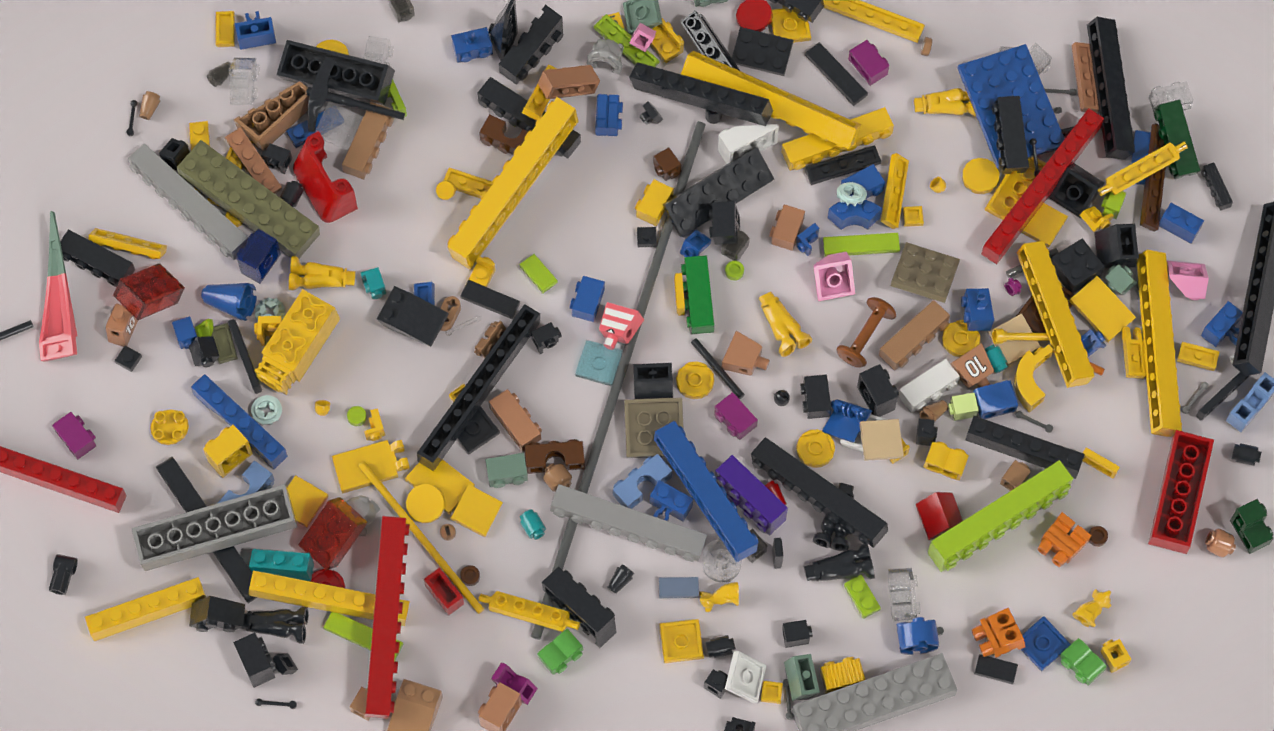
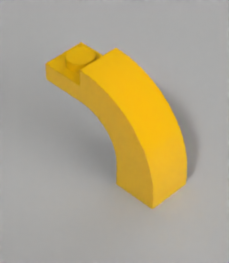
(1025, 387)

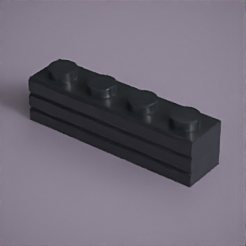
(1217, 186)

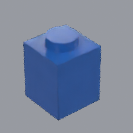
(184, 332)

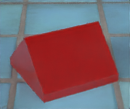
(938, 513)

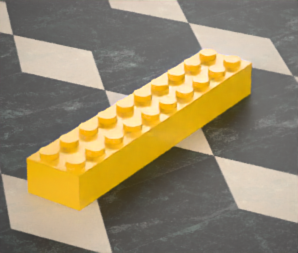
(512, 183)

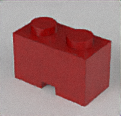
(444, 591)

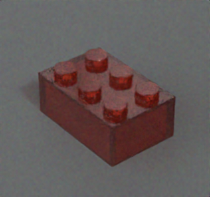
(148, 291)
(333, 533)

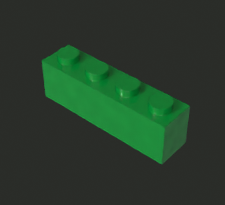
(699, 294)

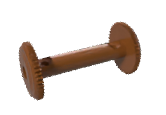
(880, 309)

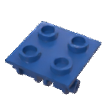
(845, 420)

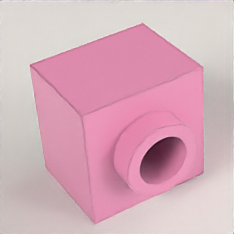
(642, 37)

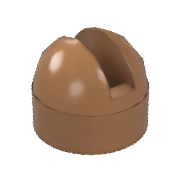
(443, 532)

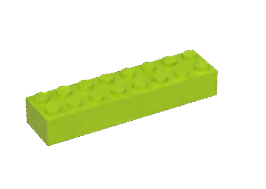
(1000, 516)

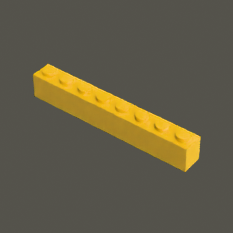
(1055, 314)
(317, 596)

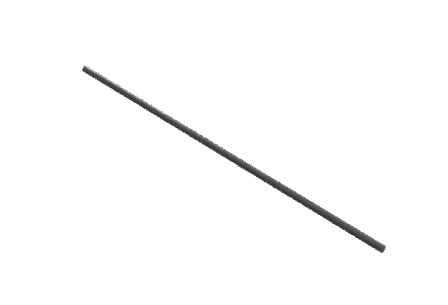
(624, 361)

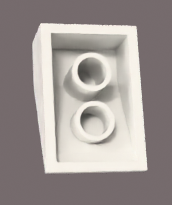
(741, 139)

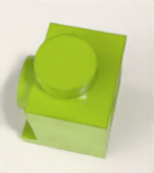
(1113, 203)

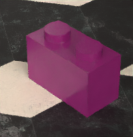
(869, 62)
(735, 416)
(74, 435)

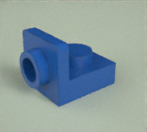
(807, 236)
(695, 244)
(1093, 341)

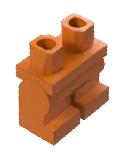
(1061, 543)
(1000, 632)

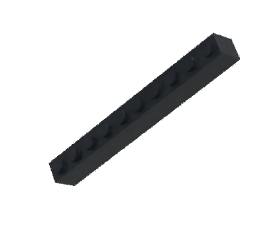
(1258, 301)
(478, 388)

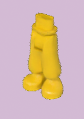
(944, 102)
(318, 275)
(783, 325)

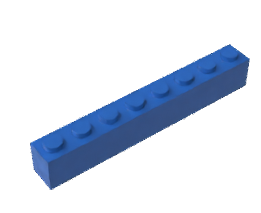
(705, 491)

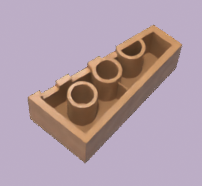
(274, 116)

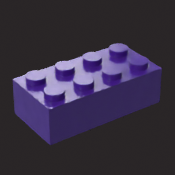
(751, 495)

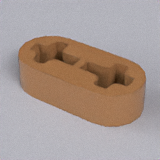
(453, 313)

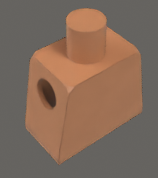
(744, 355)

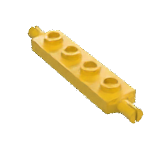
(1142, 168)
(529, 611)

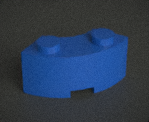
(861, 214)

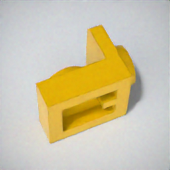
(1095, 219)
(483, 271)
(377, 430)

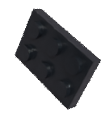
(762, 51)

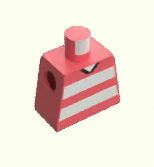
(619, 324)

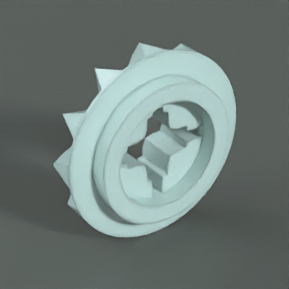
(846, 189)
(279, 309)
(262, 403)

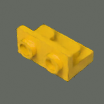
(666, 42)
(266, 327)

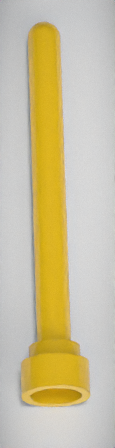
(1000, 336)

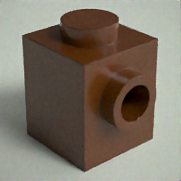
(666, 164)

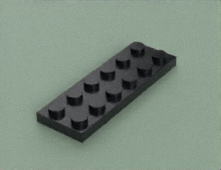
(728, 183)

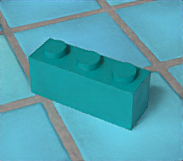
(282, 563)

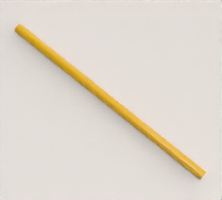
(421, 537)

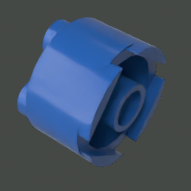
(917, 636)

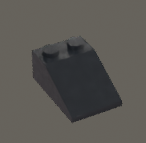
(412, 316)

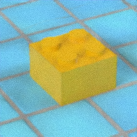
(227, 450)

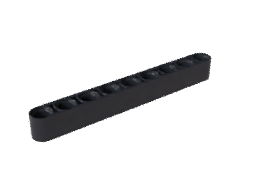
(190, 501)

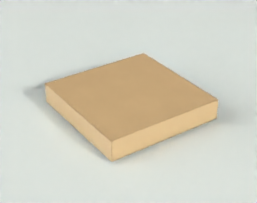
(1016, 349)
(881, 439)

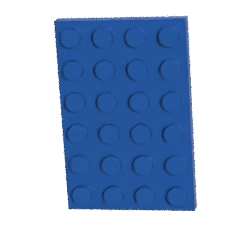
(1011, 74)

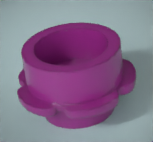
(1013, 287)

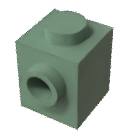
(1120, 279)

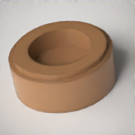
(926, 47)

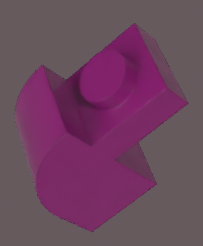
(520, 684)

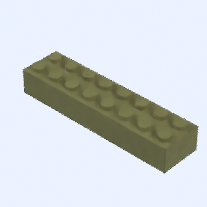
(247, 199)

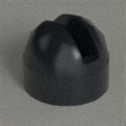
(779, 400)

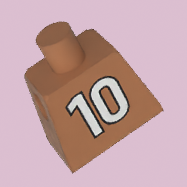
(120, 322)
(973, 367)

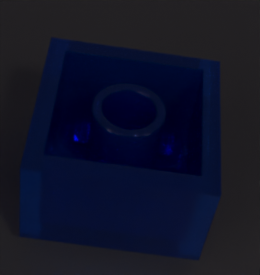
(258, 255)

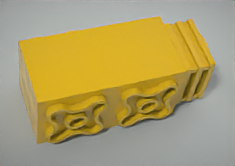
(296, 342)

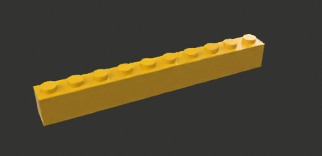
(786, 106)
(1158, 343)

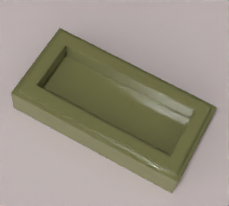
(224, 343)

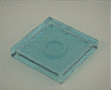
(598, 363)

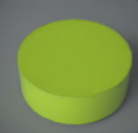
(734, 270)
(356, 416)

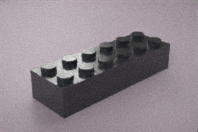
(348, 77)

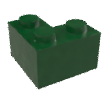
(1250, 526)

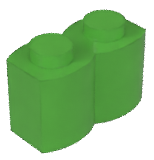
(560, 652)
(1082, 662)

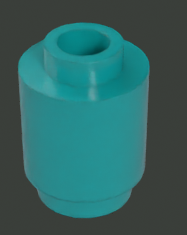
(996, 358)
(532, 524)

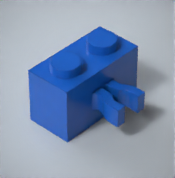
(255, 32)
(472, 45)
(977, 309)
(1223, 325)
(670, 501)

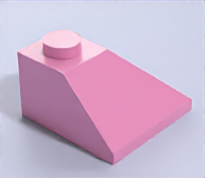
(834, 276)
(1189, 278)

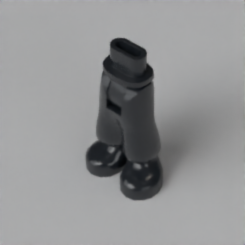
(828, 527)
(842, 566)
(277, 623)

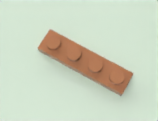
(1085, 76)
(252, 160)

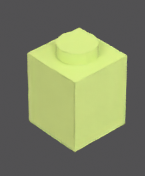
(963, 406)

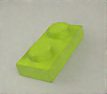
(397, 103)
(862, 596)

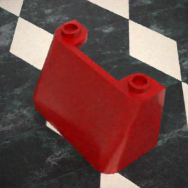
(328, 198)

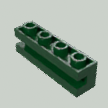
(1175, 131)

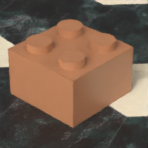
(500, 708)

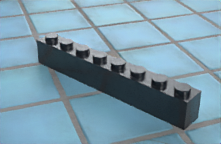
(1110, 88)
(701, 94)
(819, 492)

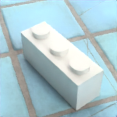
(929, 386)

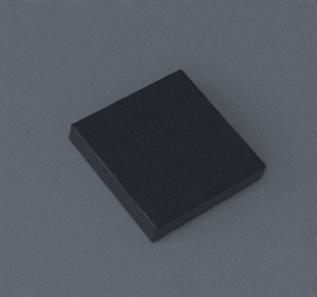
(477, 432)

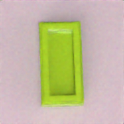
(538, 273)

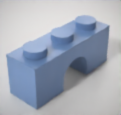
(1252, 403)
(652, 471)
(258, 479)

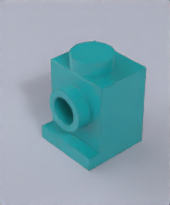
(373, 283)

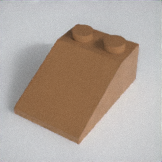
(415, 707)

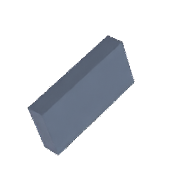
(679, 587)

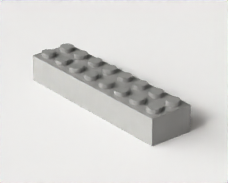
(214, 527)
(878, 697)

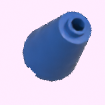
(233, 299)

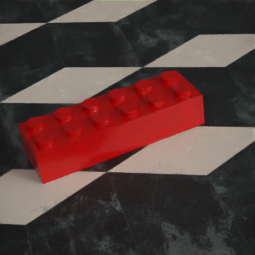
(1181, 492)

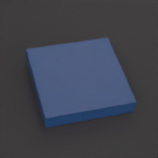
(1043, 643)

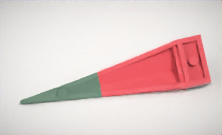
(58, 322)

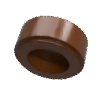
(1099, 536)
(470, 575)

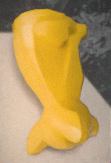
(725, 594)
(1090, 610)

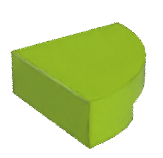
(205, 328)

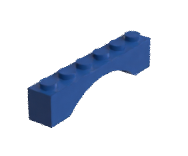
(259, 439)

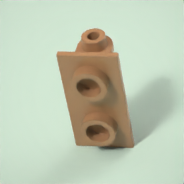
(493, 333)

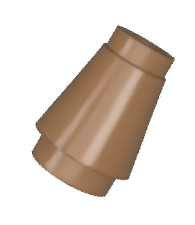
(149, 104)
(933, 410)

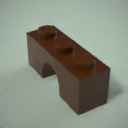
(493, 134)
(570, 452)

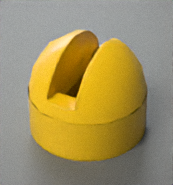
(938, 185)
(322, 407)

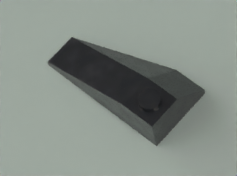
(504, 29)

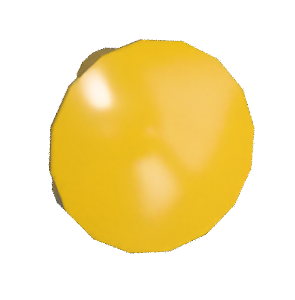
(169, 426)

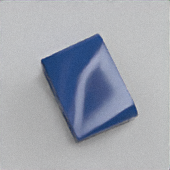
(996, 399)

